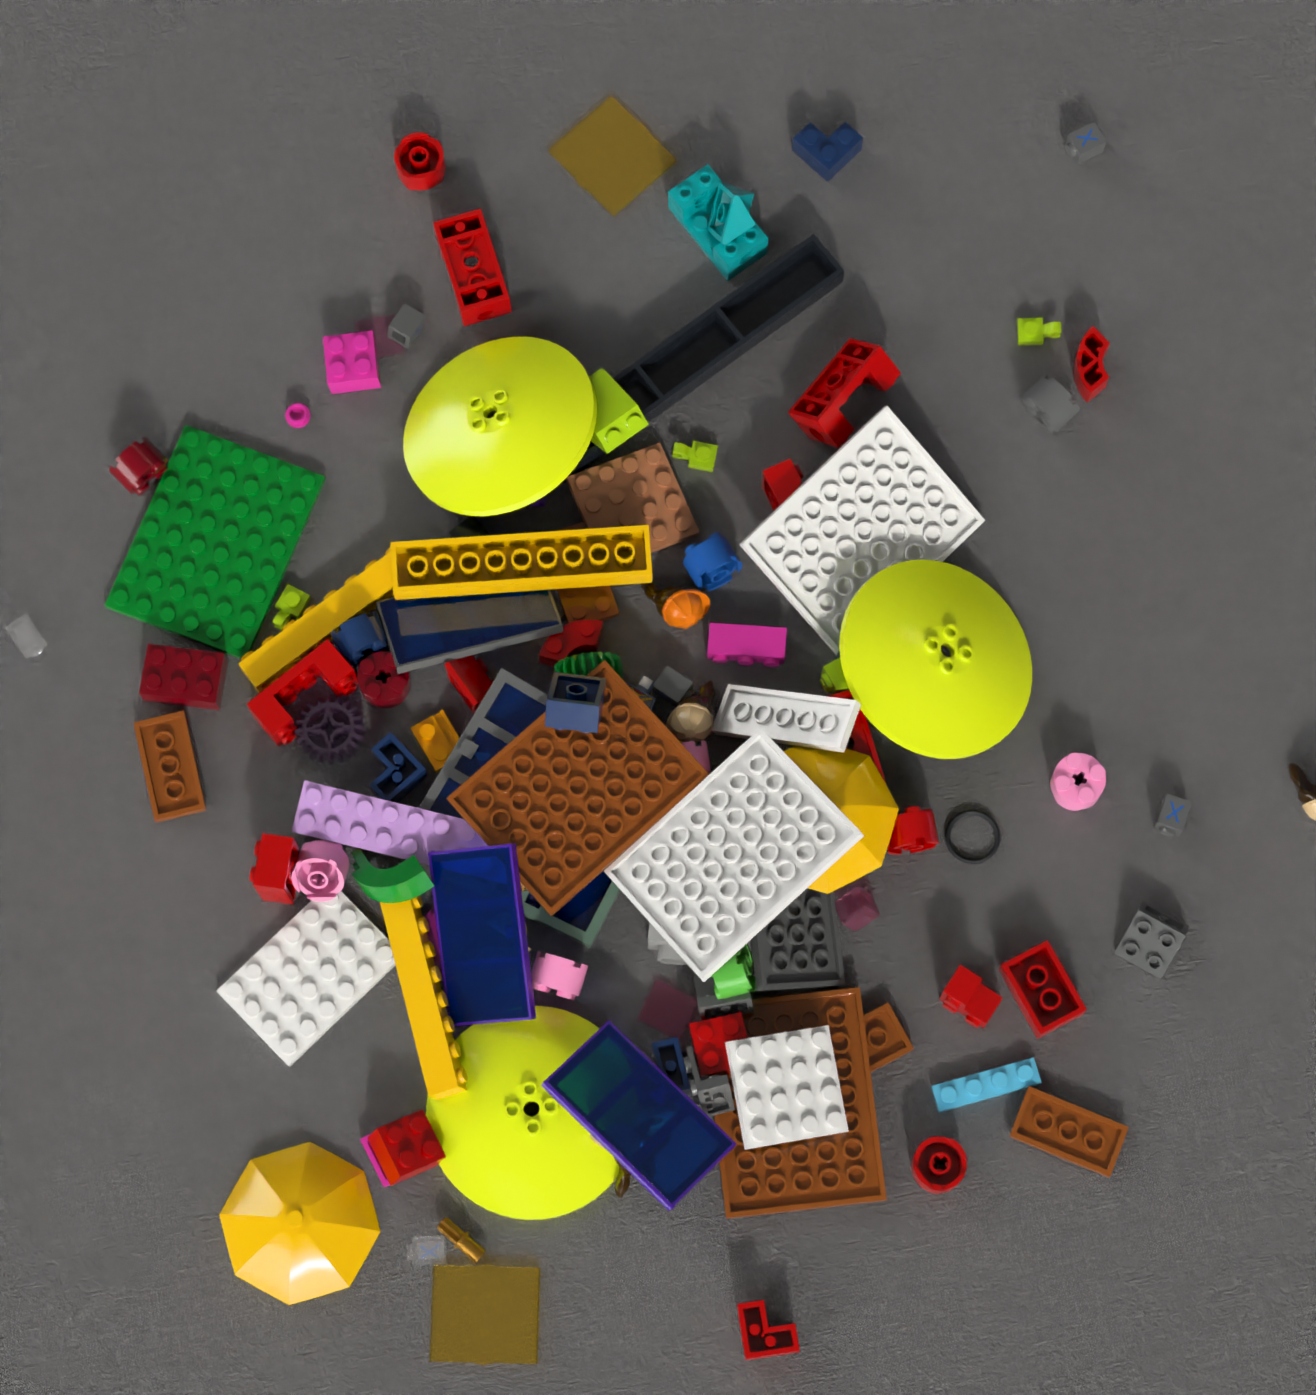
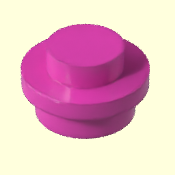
(297, 415)

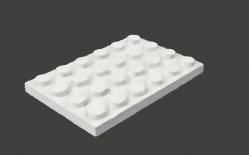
(309, 975)

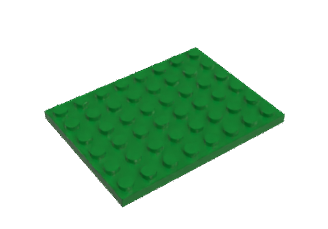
(215, 542)

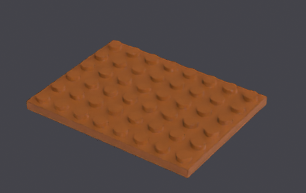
(578, 795)
(815, 1170)

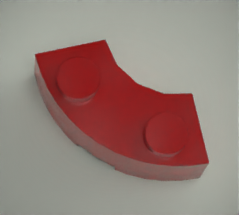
(1088, 364)
(576, 638)

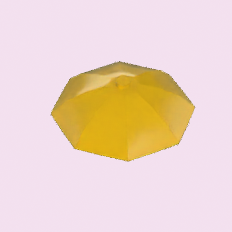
(863, 797)
(299, 1223)

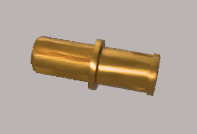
(461, 1239)

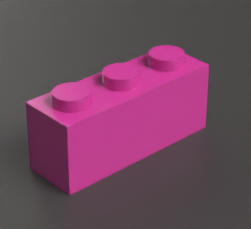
(746, 644)

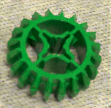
(587, 662)

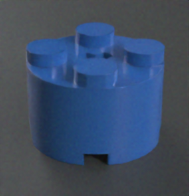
(711, 562)

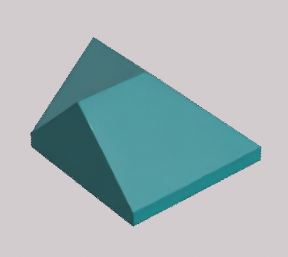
(730, 213)

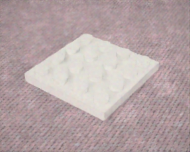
(786, 1087)

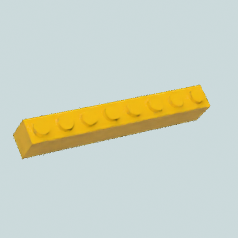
(315, 626)
(424, 998)

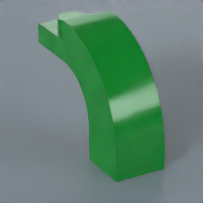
(390, 884)

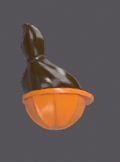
(678, 605)

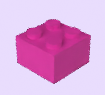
(352, 362)

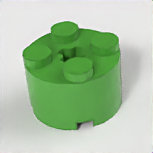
(735, 975)

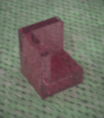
(857, 909)

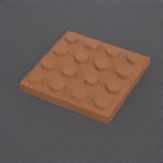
(634, 493)

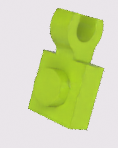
(1032, 331)
(700, 456)
(290, 604)

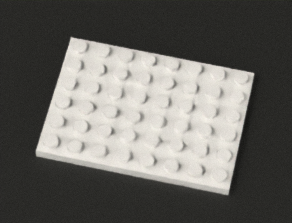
(856, 515)
(733, 854)

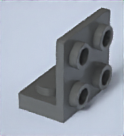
(1152, 939)
(711, 1007)
(710, 1094)

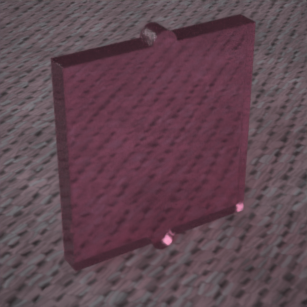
(380, 326)
(667, 1009)

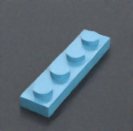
(986, 1085)

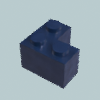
(825, 153)
(401, 773)
(671, 1063)

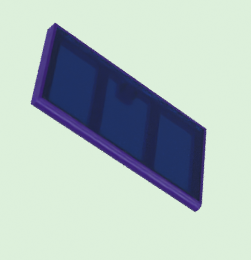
(482, 934)
(639, 1115)

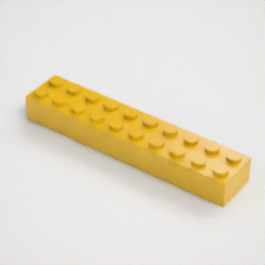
(521, 562)

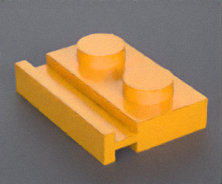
(436, 738)

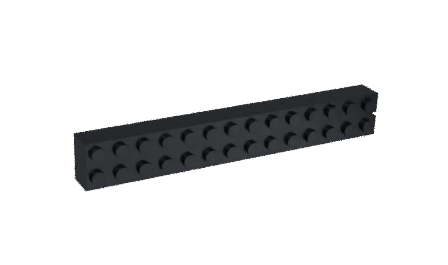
(726, 331)

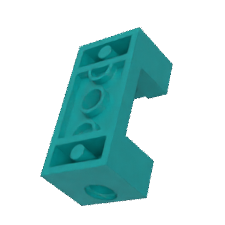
(692, 206)

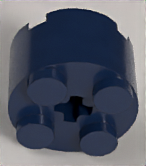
(360, 638)

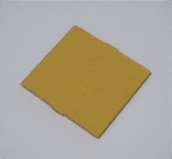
(612, 156)
(485, 1314)

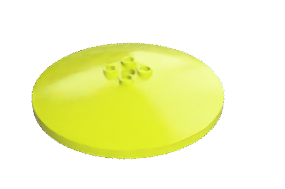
(520, 453)
(906, 682)
(498, 1152)

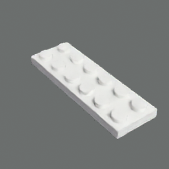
(787, 717)

